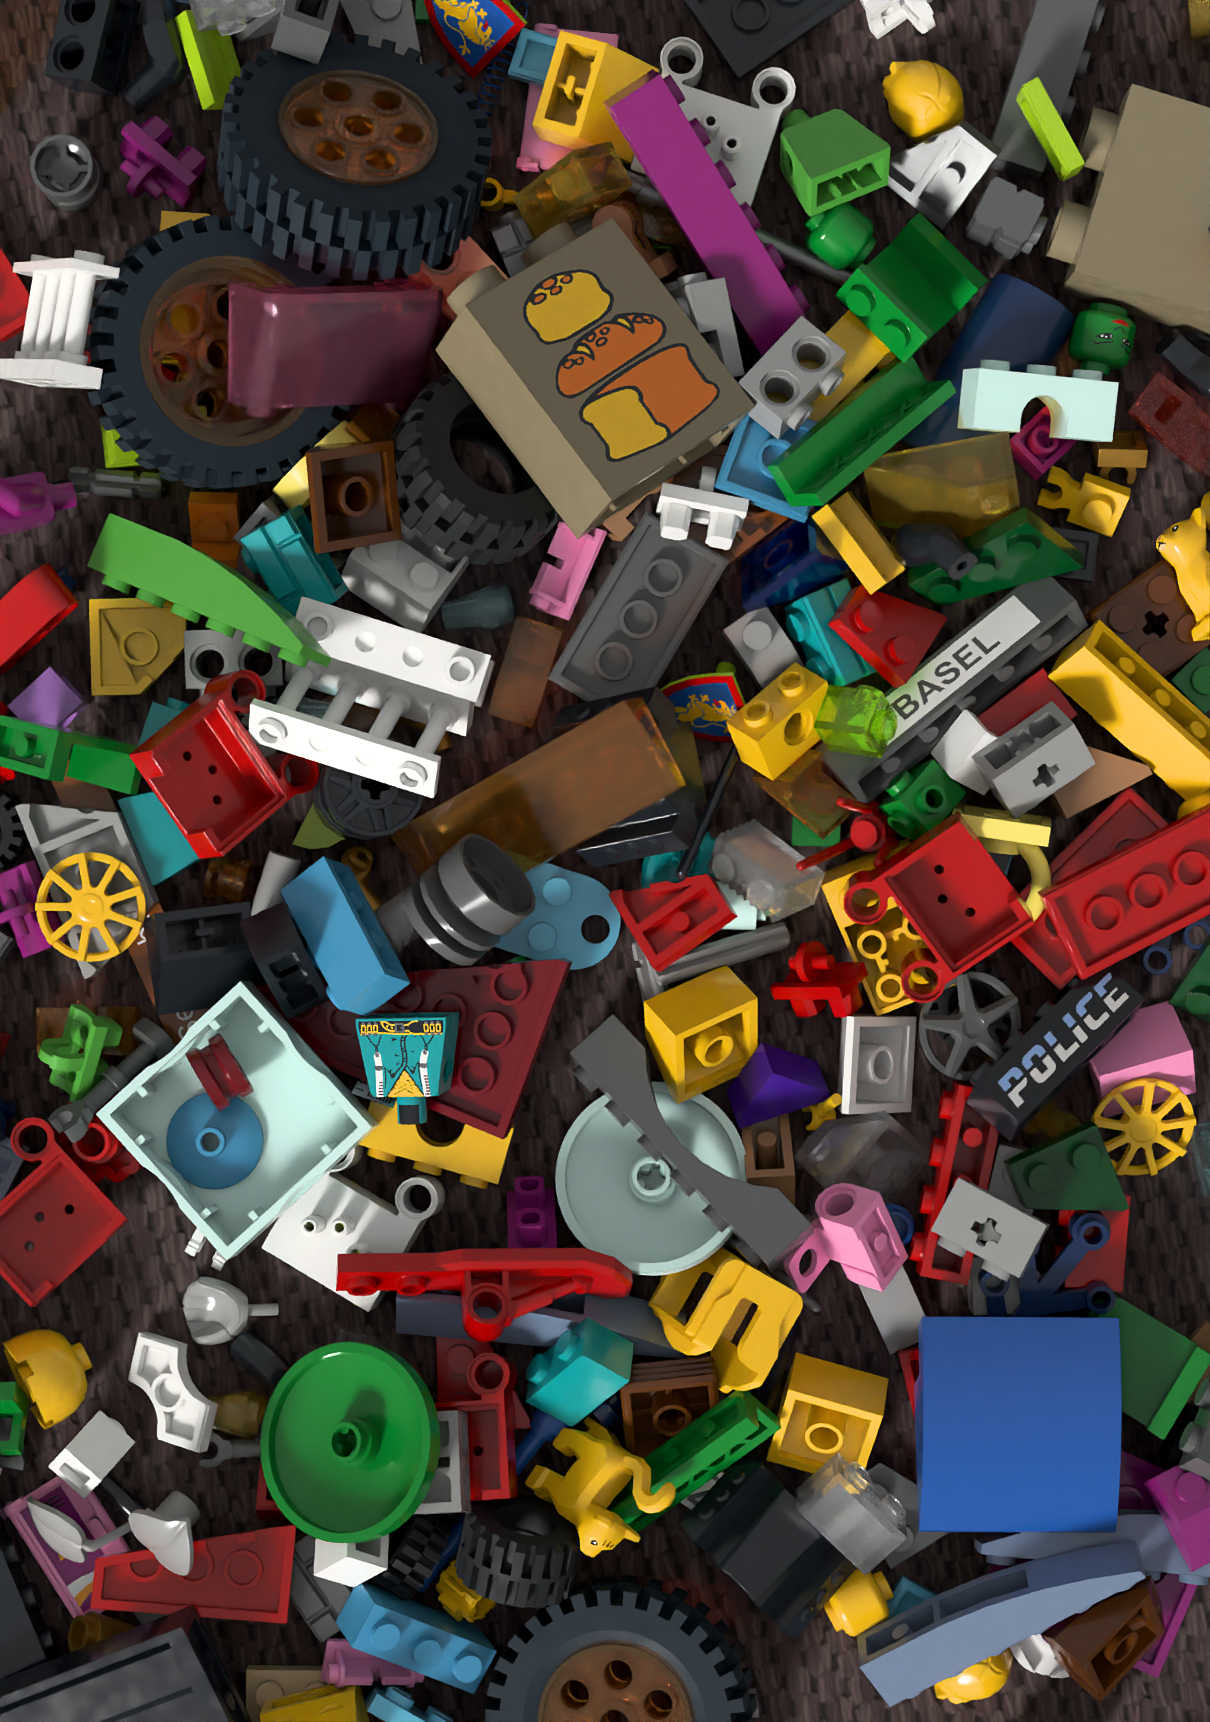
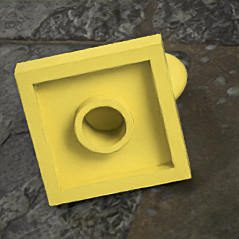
(1012, 836)

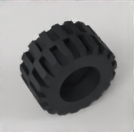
(518, 1552)

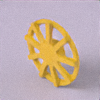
(90, 907)
(1143, 1126)

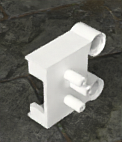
(737, 132)
(368, 1223)

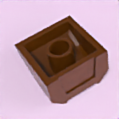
(1108, 1637)

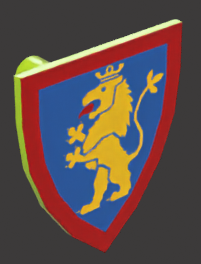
(474, 29)
(707, 702)

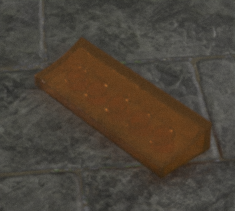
(555, 793)

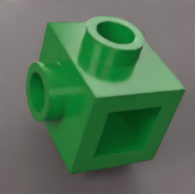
(920, 799)

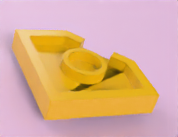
(132, 644)

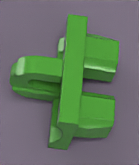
(77, 1071)

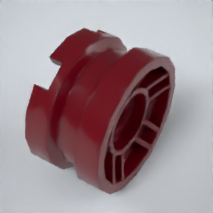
(219, 1072)

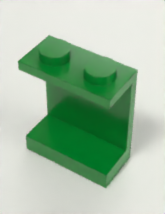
(911, 288)
(45, 752)
(1156, 1367)

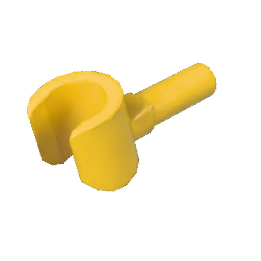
(503, 196)
(823, 1111)

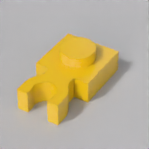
(1091, 504)

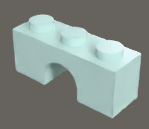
(1078, 406)

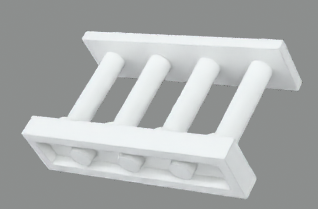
(58, 322)
(397, 651)
(354, 750)

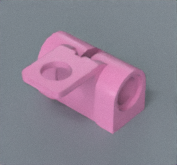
(852, 1231)

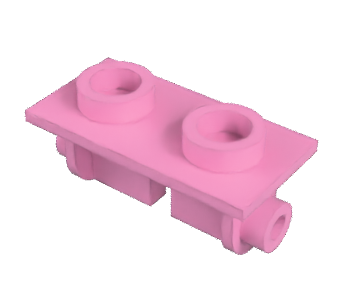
(560, 586)
(354, 1667)

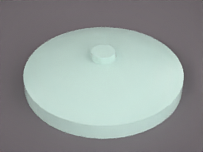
(627, 1202)

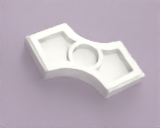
(181, 1410)

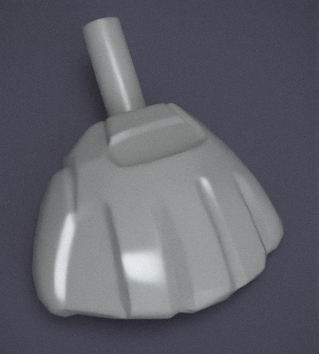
(219, 1310)

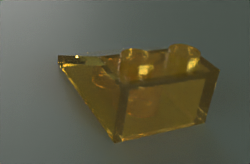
(946, 484)

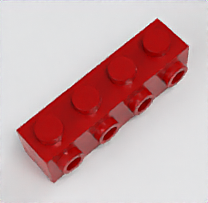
(962, 1152)

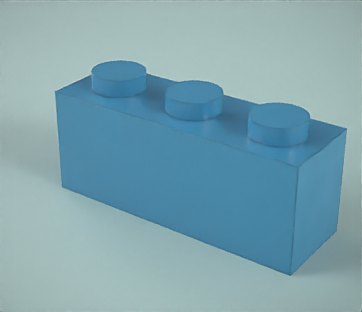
(344, 937)
(415, 1637)

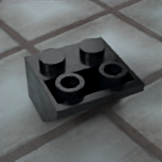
(197, 956)

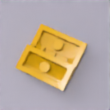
(859, 542)

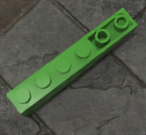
(197, 587)

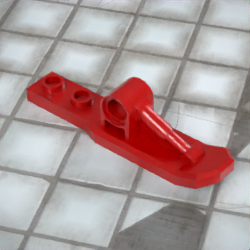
(499, 1278)

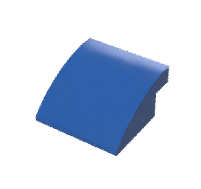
(1018, 1424)

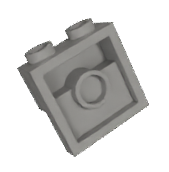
(710, 312)

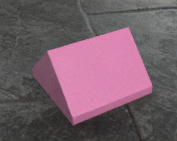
(1145, 1048)

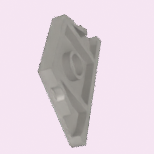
(66, 831)

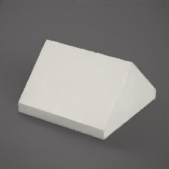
(876, 1063)

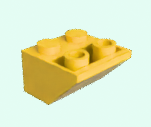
(575, 87)

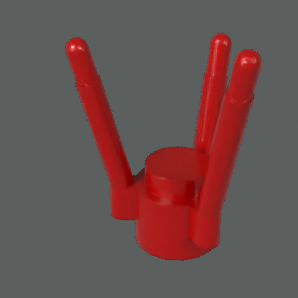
(867, 833)

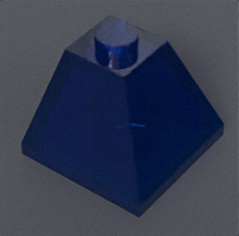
(790, 565)

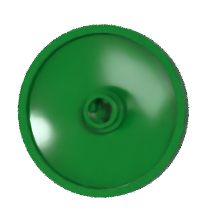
(350, 1442)

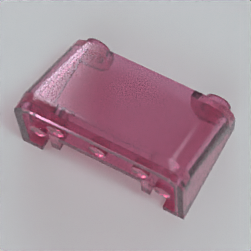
(329, 344)

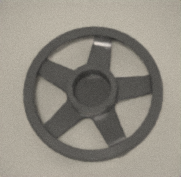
(969, 1024)

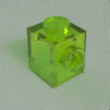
(856, 720)

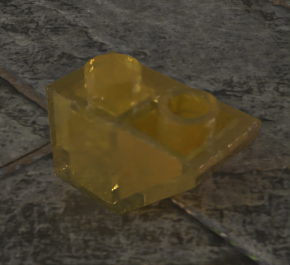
(573, 188)

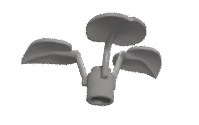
(162, 1531)

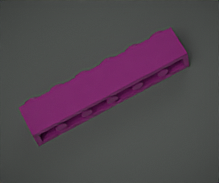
(705, 208)

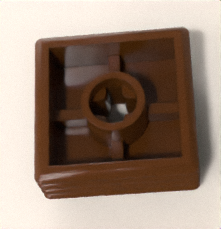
(1159, 595)
(665, 1400)

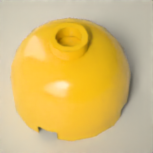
(49, 1373)

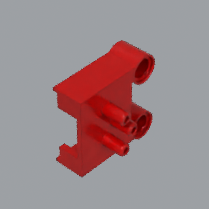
(214, 773)
(950, 897)
(62, 1238)
(491, 1429)

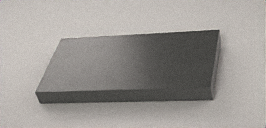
(638, 614)

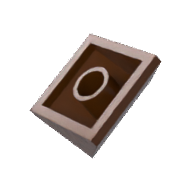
(353, 494)

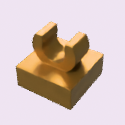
(1125, 450)

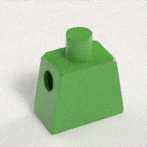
(831, 159)

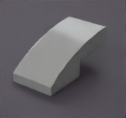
(895, 1311)

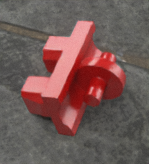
(819, 978)

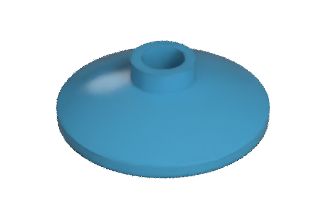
(238, 1149)

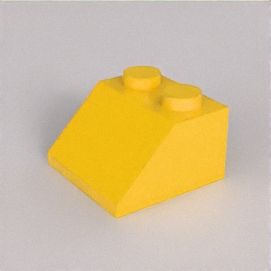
(702, 1032)
(825, 1413)

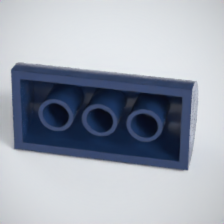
(1007, 324)

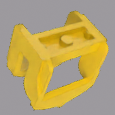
(721, 1313)

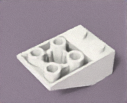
(403, 577)

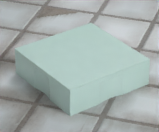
(300, 1102)

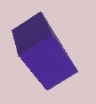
(775, 1085)

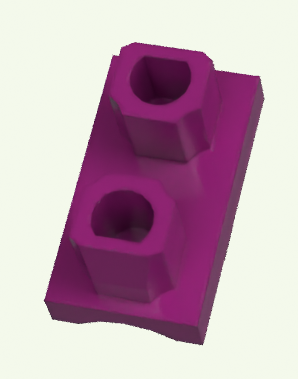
(155, 168)
(18, 897)
(531, 1214)

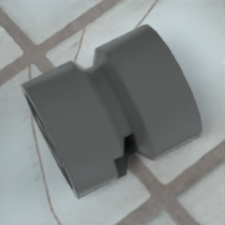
(66, 172)

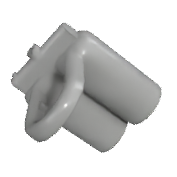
(276, 874)

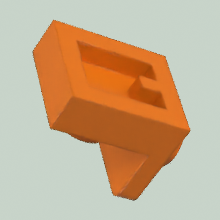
(214, 523)

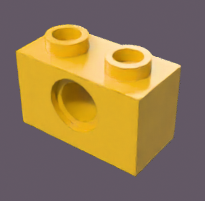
(779, 721)

